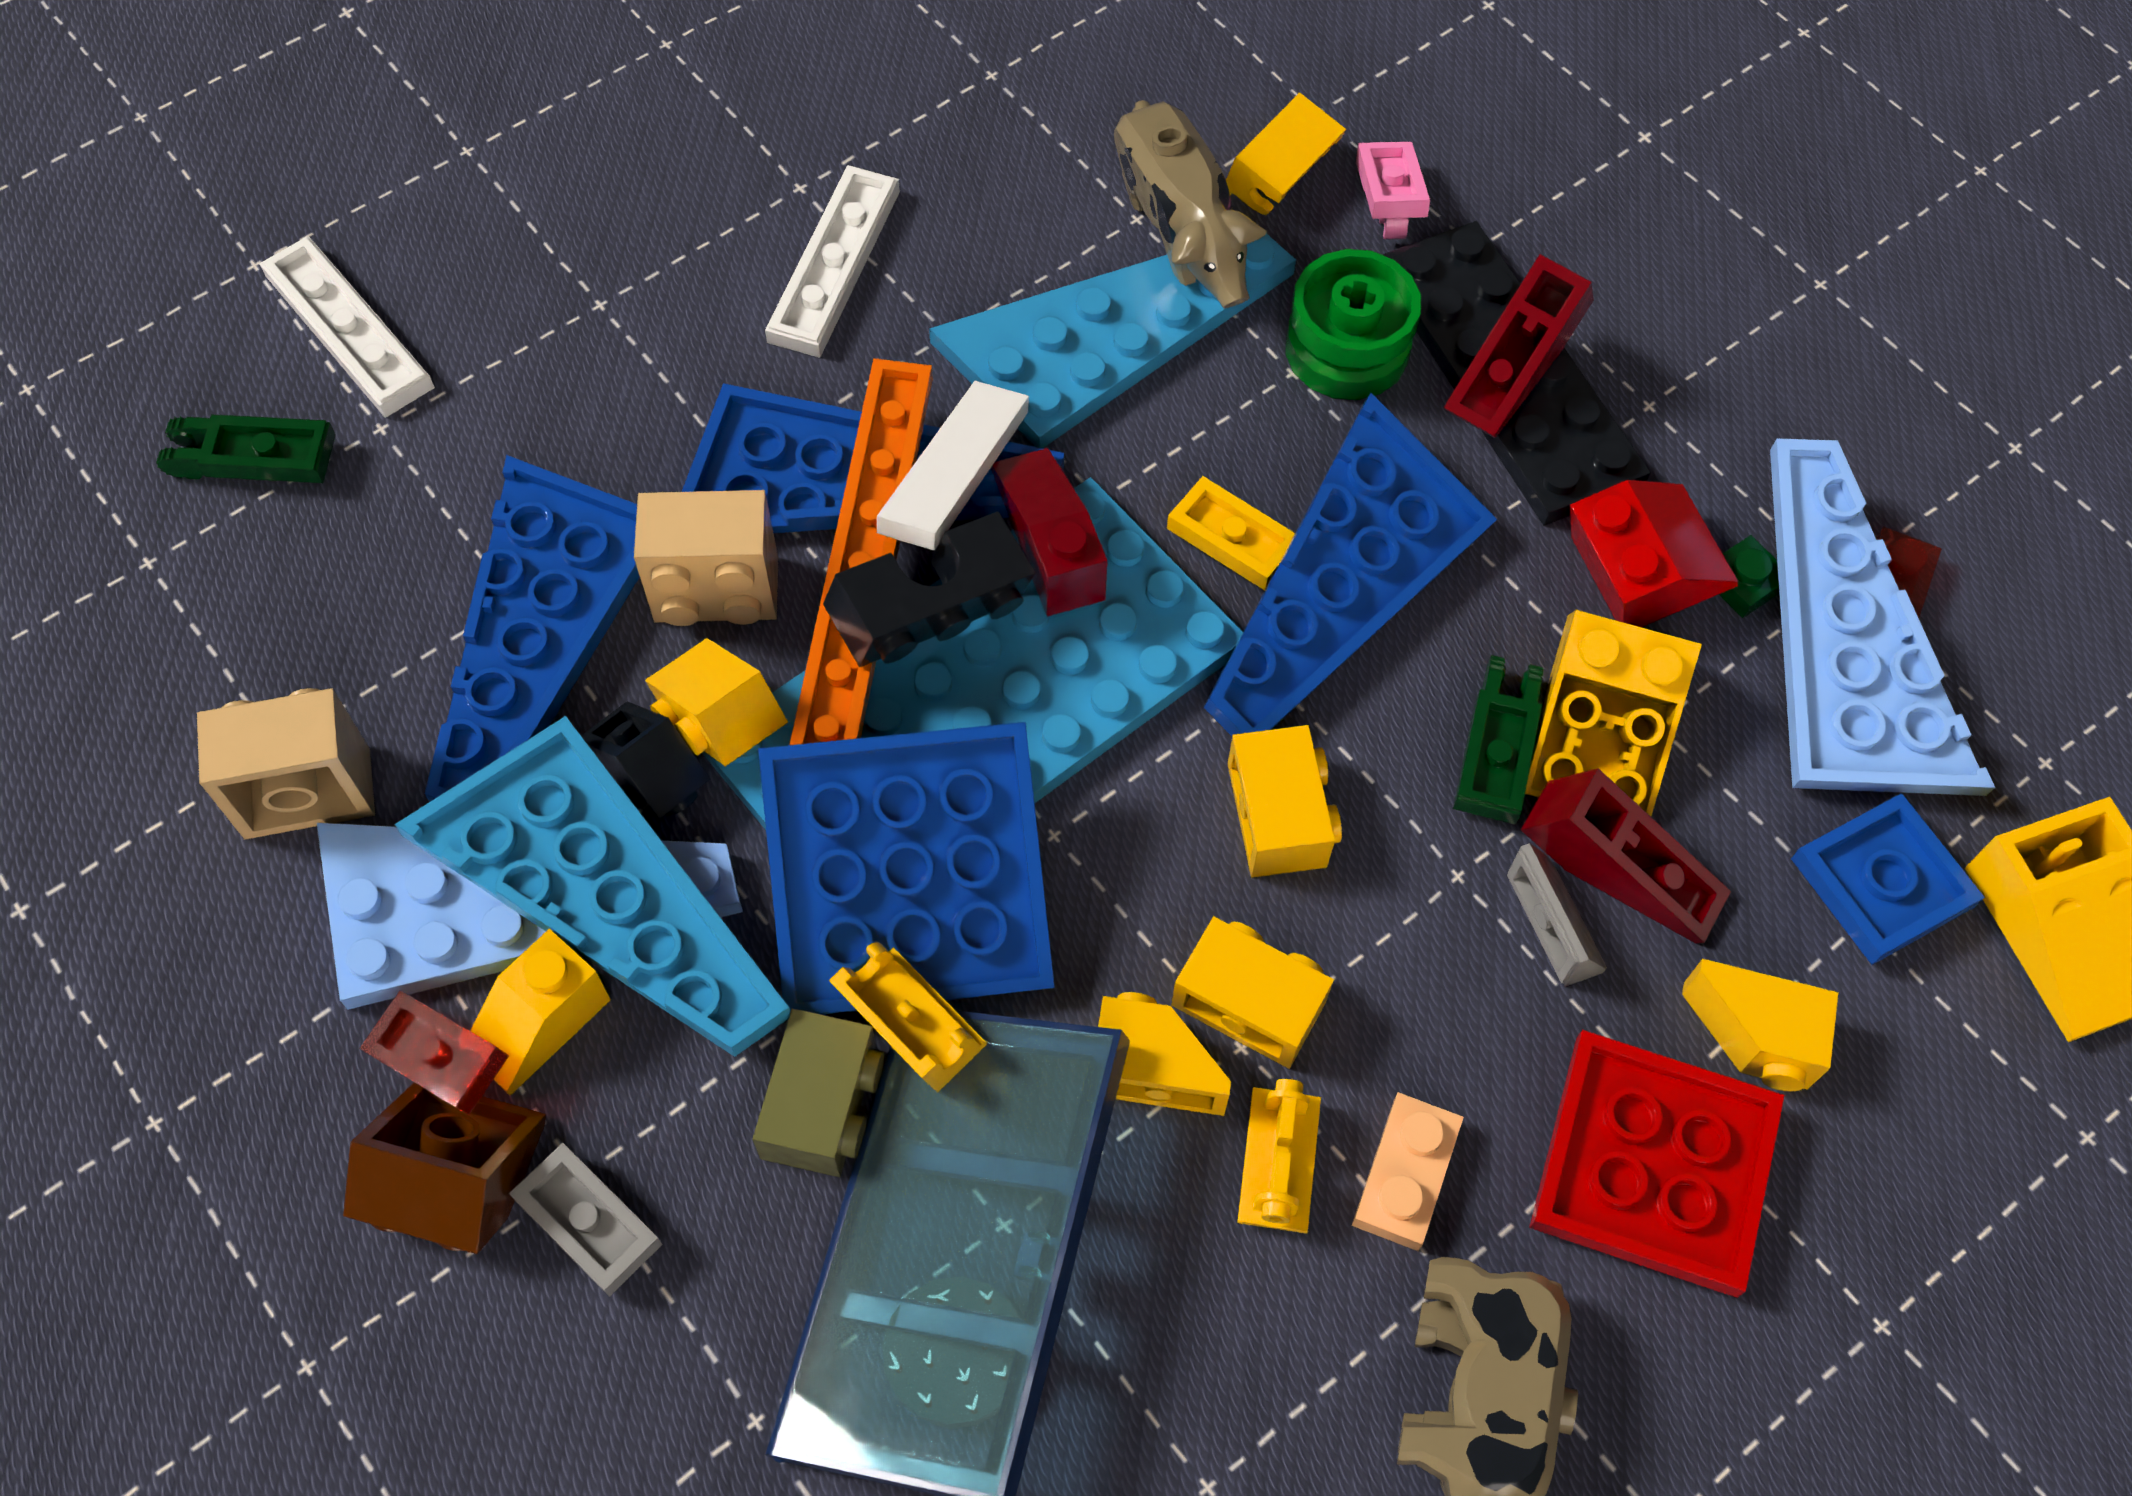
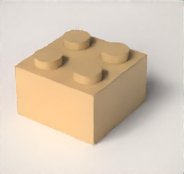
(707, 556)
(285, 763)

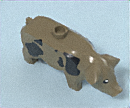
(1186, 198)
(1507, 1386)

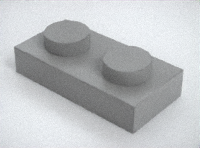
(586, 1219)

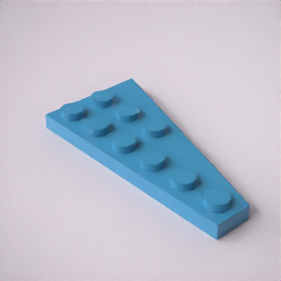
(1095, 336)
(578, 857)

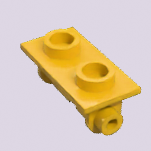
(1279, 1157)

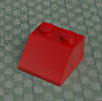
(1648, 550)

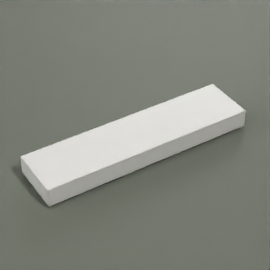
(832, 261)
(347, 326)
(952, 465)

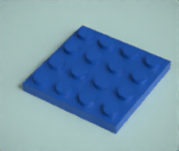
(907, 848)

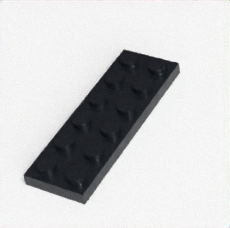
(1562, 435)

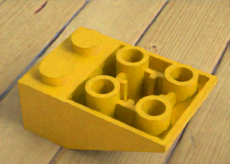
(1612, 705)
(2067, 911)

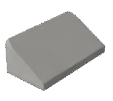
(1554, 916)

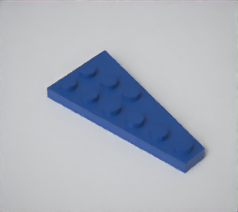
(801, 458)
(1362, 552)
(535, 616)

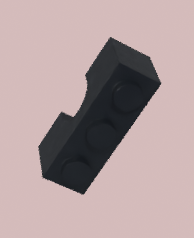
(888, 613)

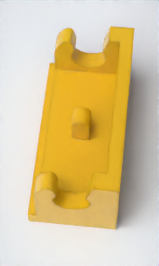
(1282, 153)
(910, 1015)

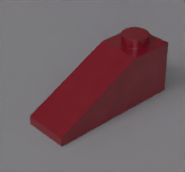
(1521, 345)
(1053, 531)
(1625, 853)

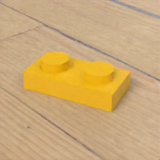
(1230, 531)

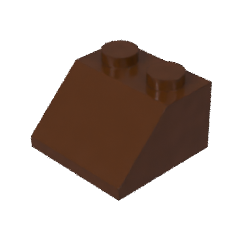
(441, 1171)

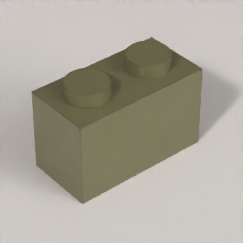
(817, 1093)

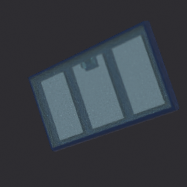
(953, 1263)

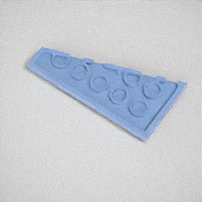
(1855, 656)
(421, 926)

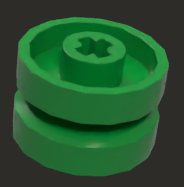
(1352, 324)

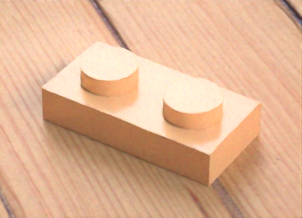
(1408, 1171)

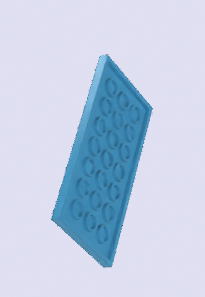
(1070, 676)

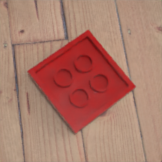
(1659, 1163)

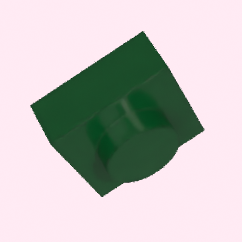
(1755, 574)

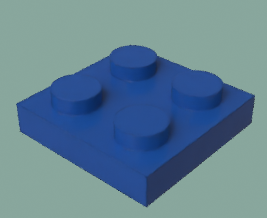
(1887, 878)

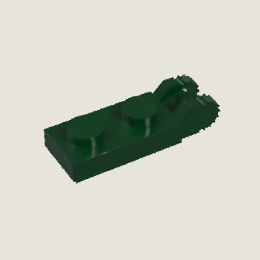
(248, 448)
(1500, 746)

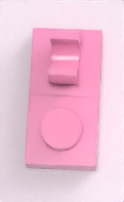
(1392, 185)

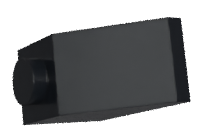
(647, 759)

